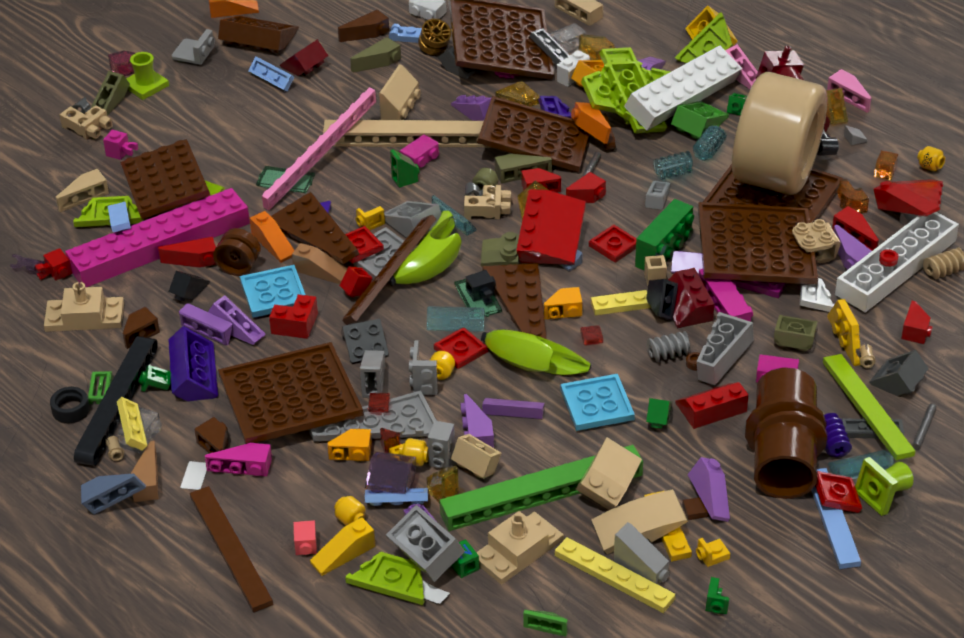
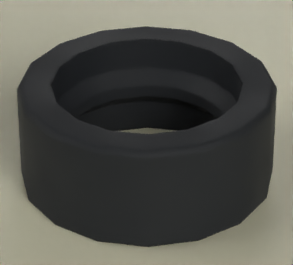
(69, 394)

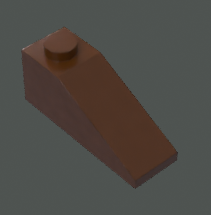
(364, 27)

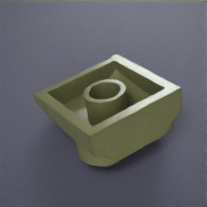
(500, 250)
(795, 332)

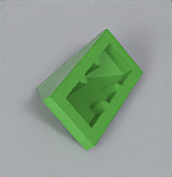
(545, 622)

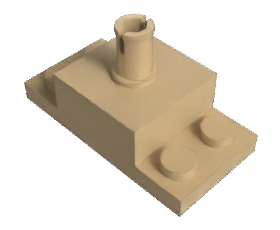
(83, 310)
(517, 545)

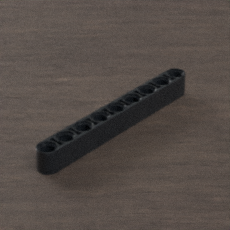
(107, 414)

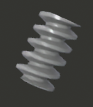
(668, 345)

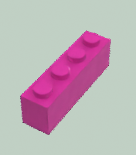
(727, 298)

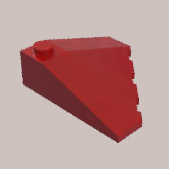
(910, 197)

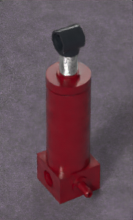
(790, 65)

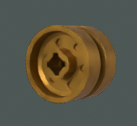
(434, 37)

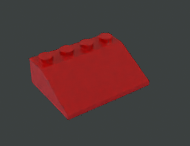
(550, 228)

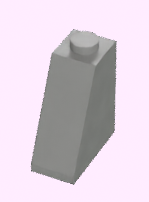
(372, 372)
(639, 555)

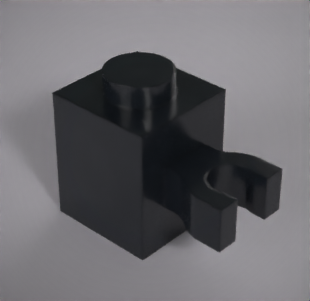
(480, 286)

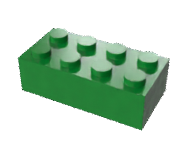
(665, 233)

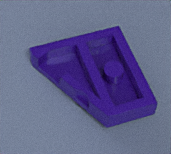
(554, 105)

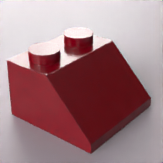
(305, 59)

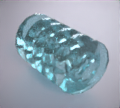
(709, 142)
(674, 163)

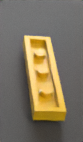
(676, 543)

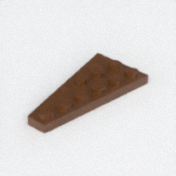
(313, 226)
(520, 295)

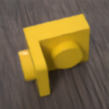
(370, 219)
(712, 552)

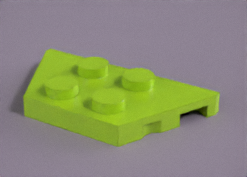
(712, 36)
(97, 212)
(390, 576)

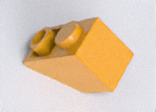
(564, 304)
(351, 445)

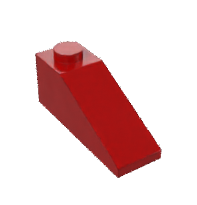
(857, 226)
(189, 253)

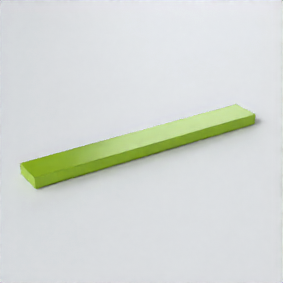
(869, 407)

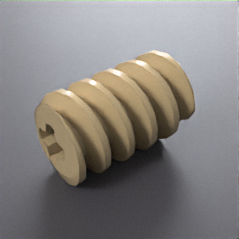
(944, 263)

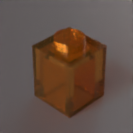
(886, 165)

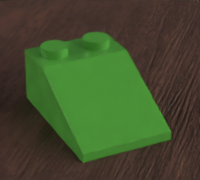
(697, 117)

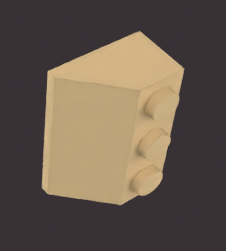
(398, 95)

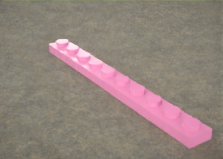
(318, 149)

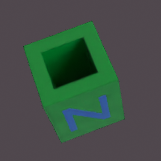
(467, 562)

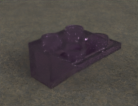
(390, 473)

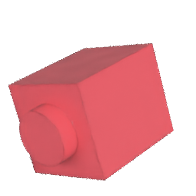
(305, 538)

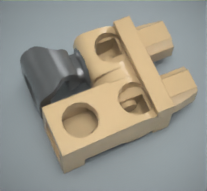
(87, 121)
(487, 202)

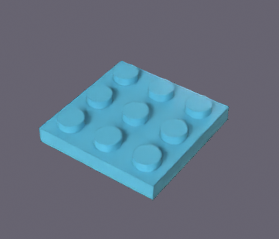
(271, 287)
(597, 402)

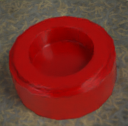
(888, 258)

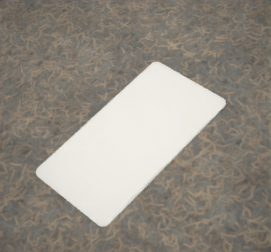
(194, 475)

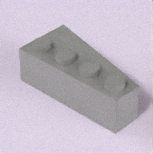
(724, 346)

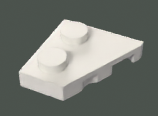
(816, 296)

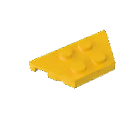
(846, 328)

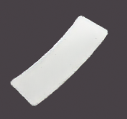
(433, 594)

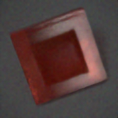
(389, 439)

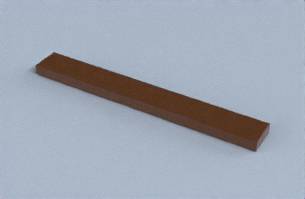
(388, 270)
(231, 549)

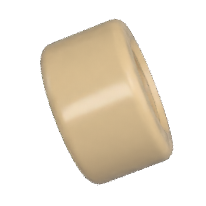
(779, 133)

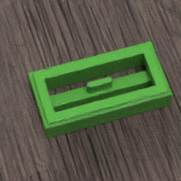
(99, 397)

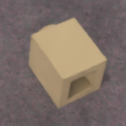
(655, 268)

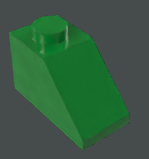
(403, 169)
(658, 412)

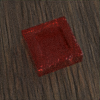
(591, 335)
(379, 402)

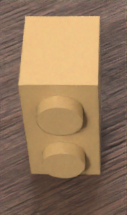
(475, 456)

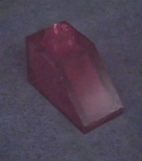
(121, 63)

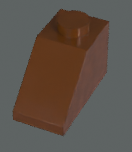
(141, 324)
(212, 435)

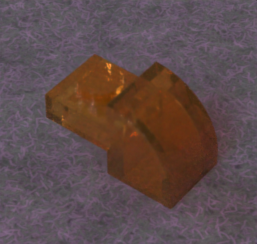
(852, 197)

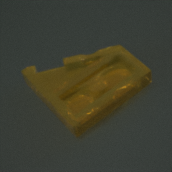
(519, 93)

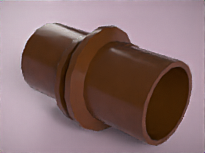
(786, 433)

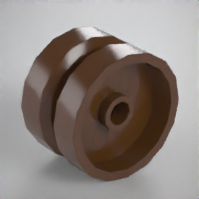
(237, 252)

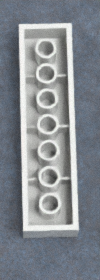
(683, 85)
(871, 281)

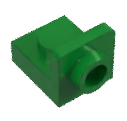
(736, 103)
(155, 377)
(715, 601)

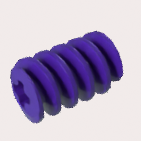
(837, 440)

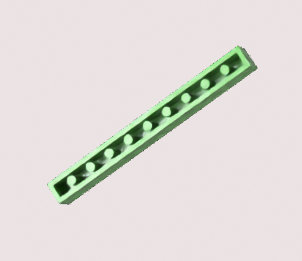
(517, 493)

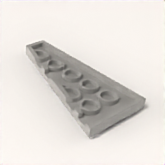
(406, 415)

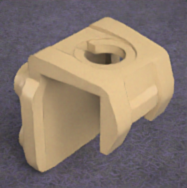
(817, 237)

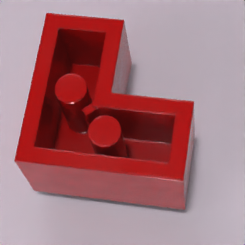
(294, 320)

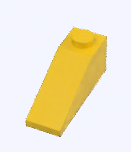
(344, 546)

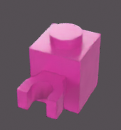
(117, 145)

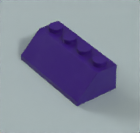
(192, 366)

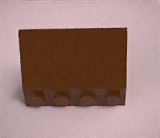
(256, 33)

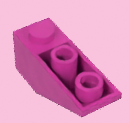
(242, 459)

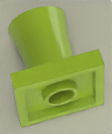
(145, 80)
(879, 485)

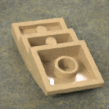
(650, 515)

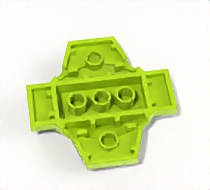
(616, 82)

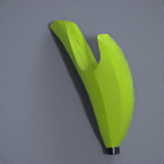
(432, 255)
(534, 353)

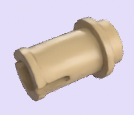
(867, 359)
(115, 451)

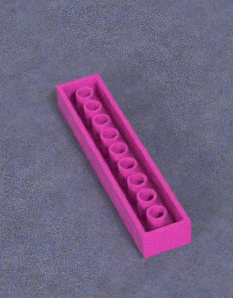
(139, 244)

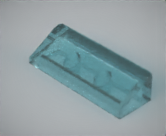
(461, 222)
(455, 318)
(851, 466)

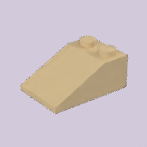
(609, 474)

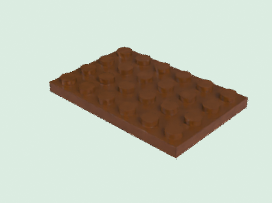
(533, 133)
(164, 178)

